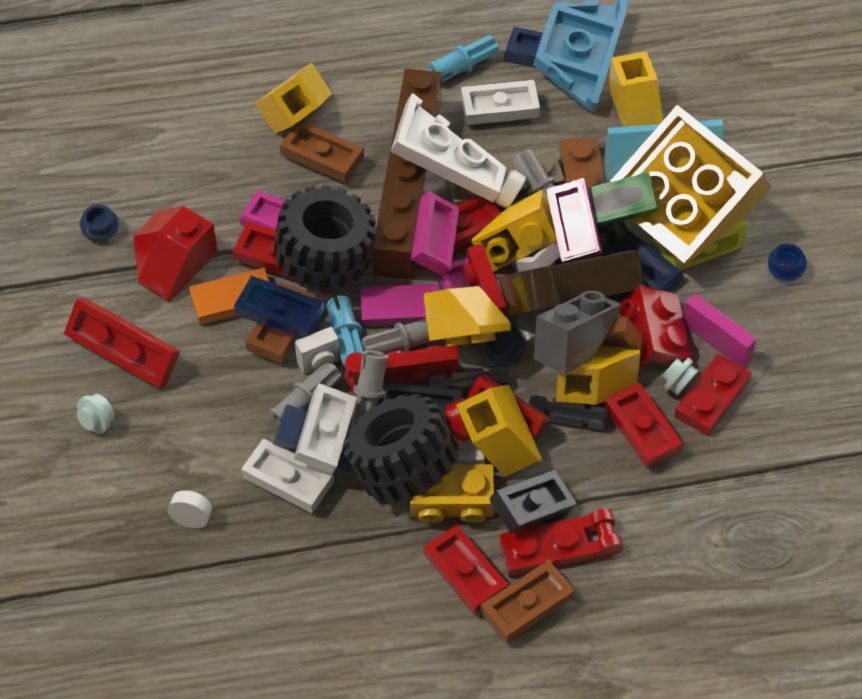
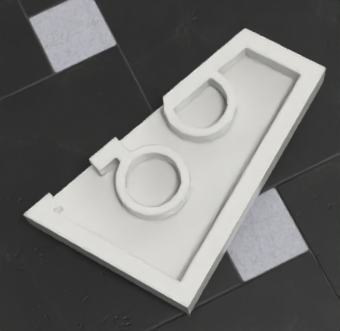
(436, 148)

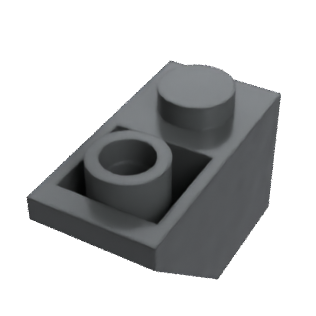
(574, 331)

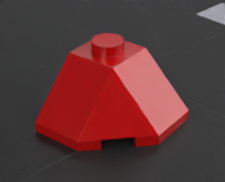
(172, 250)

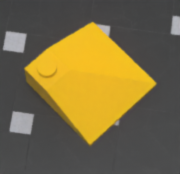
(697, 185)

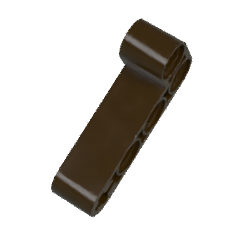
(557, 284)

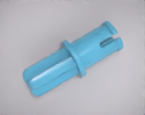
(464, 58)
(345, 327)

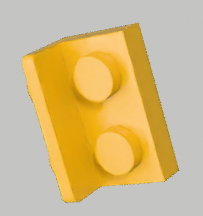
(460, 494)

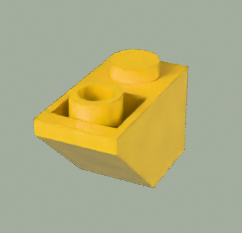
(635, 90)
(293, 99)
(518, 231)
(463, 313)
(605, 375)
(499, 430)

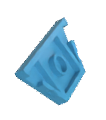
(580, 47)

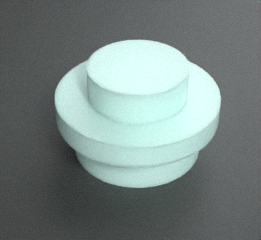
(679, 375)
(95, 413)

